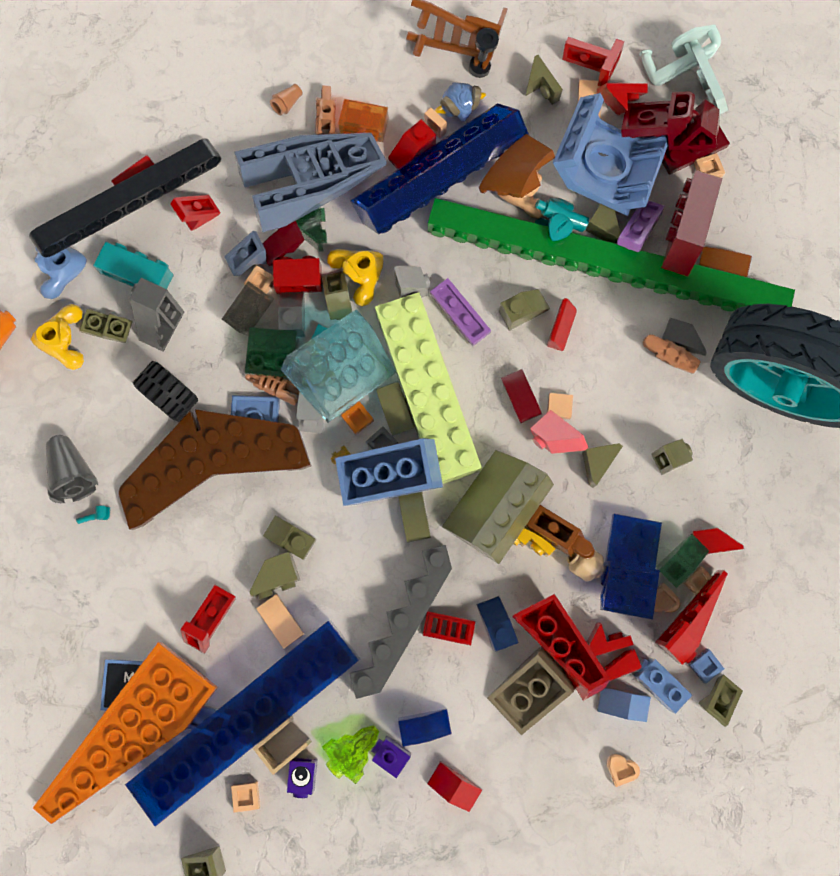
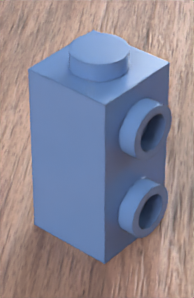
(662, 685)

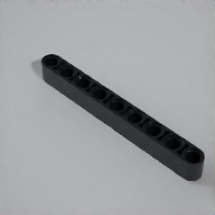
(124, 198)

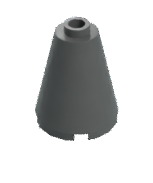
(67, 471)

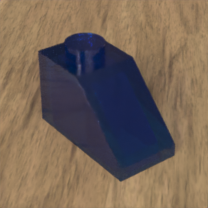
(424, 727)

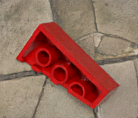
(559, 636)

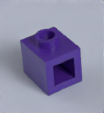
(390, 756)

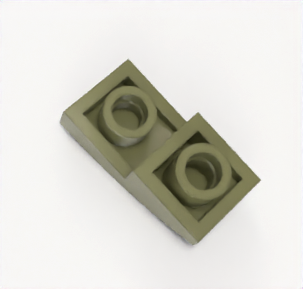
(106, 326)
(395, 408)
(414, 517)

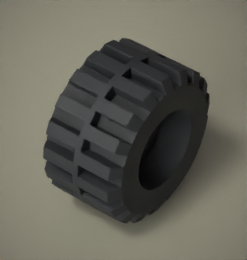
(165, 391)

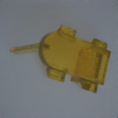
(343, 452)

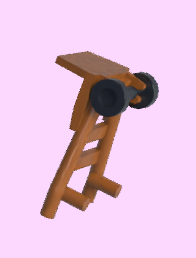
(482, 41)

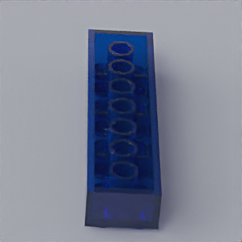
(439, 168)

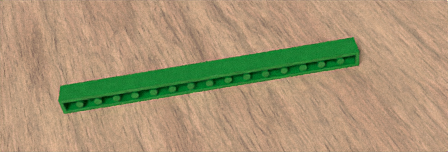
(600, 258)

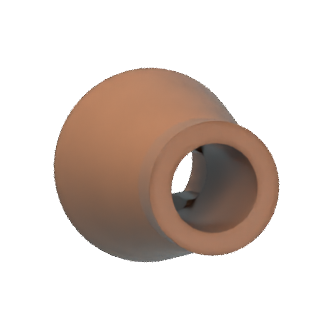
(285, 99)

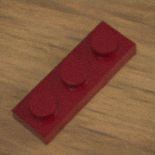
(677, 160)

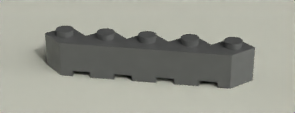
(403, 624)

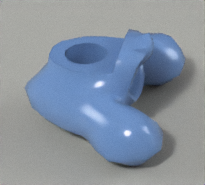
(61, 268)

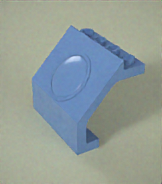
(616, 180)

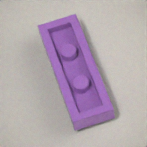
(640, 226)
(460, 312)

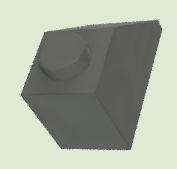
(292, 312)

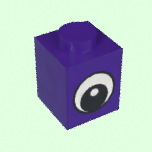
(302, 777)

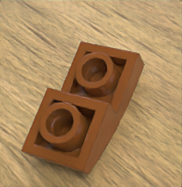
(726, 261)

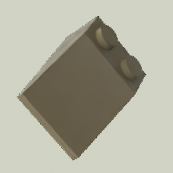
(532, 691)

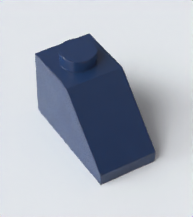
(497, 624)

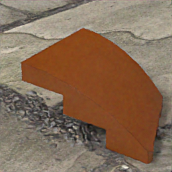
(516, 168)

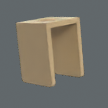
(268, 759)

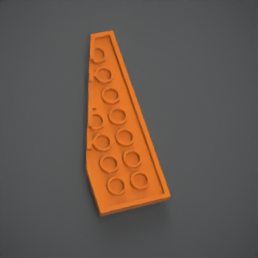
(144, 716)

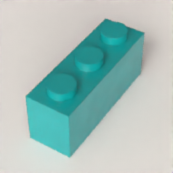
(130, 267)

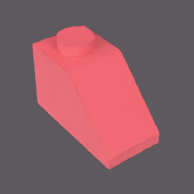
(557, 435)

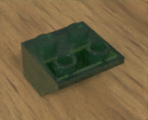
(268, 351)

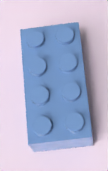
(389, 472)

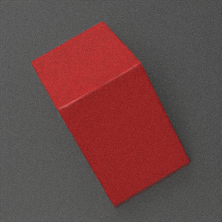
(454, 787)

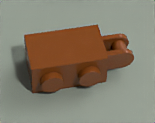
(560, 533)

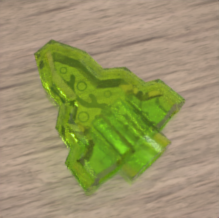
(350, 753)

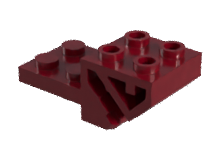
(677, 118)

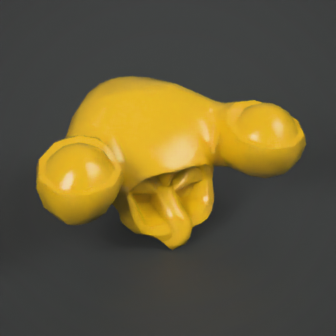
(362, 267)
(55, 337)

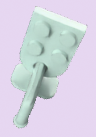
(691, 44)

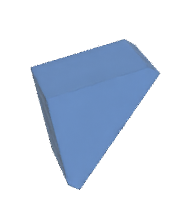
(624, 704)

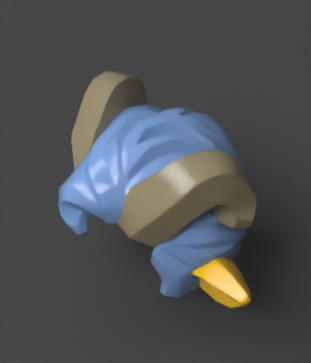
(460, 100)

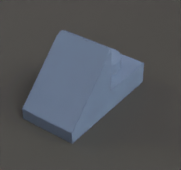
(245, 254)

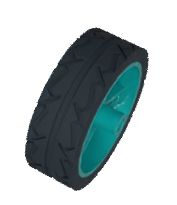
(783, 361)

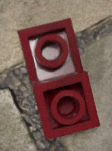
(283, 241)
(521, 396)

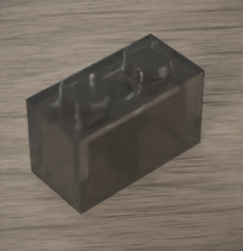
(247, 308)

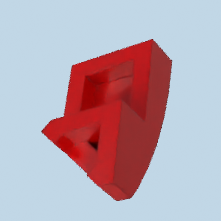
(717, 540)

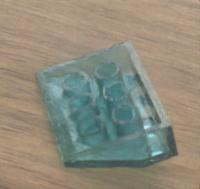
(339, 366)

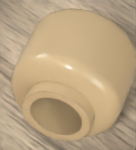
(586, 568)

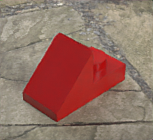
(618, 94)
(195, 210)
(599, 644)

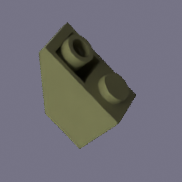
(275, 574)

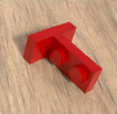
(594, 57)
(207, 619)

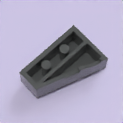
(154, 313)

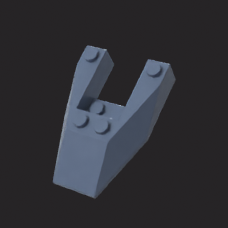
(320, 167)

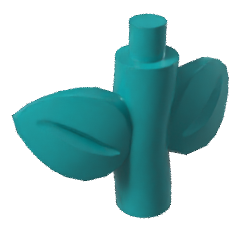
(561, 217)

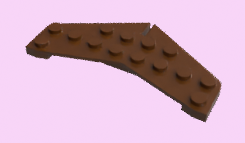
(192, 456)

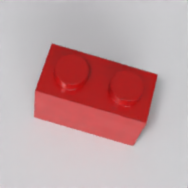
(297, 275)

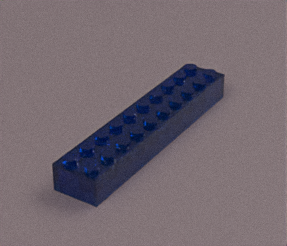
(242, 722)

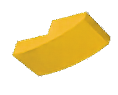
(539, 544)

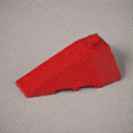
(688, 628)

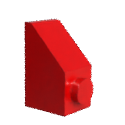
(412, 143)

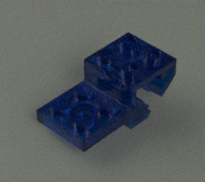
(630, 567)

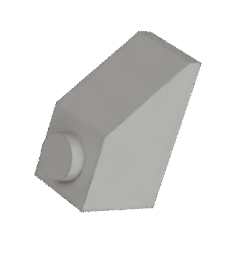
(411, 281)

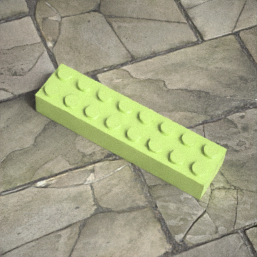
(427, 385)

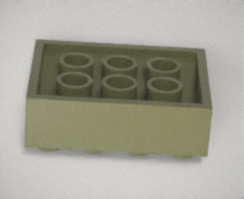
(498, 505)

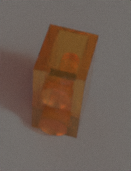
(363, 118)

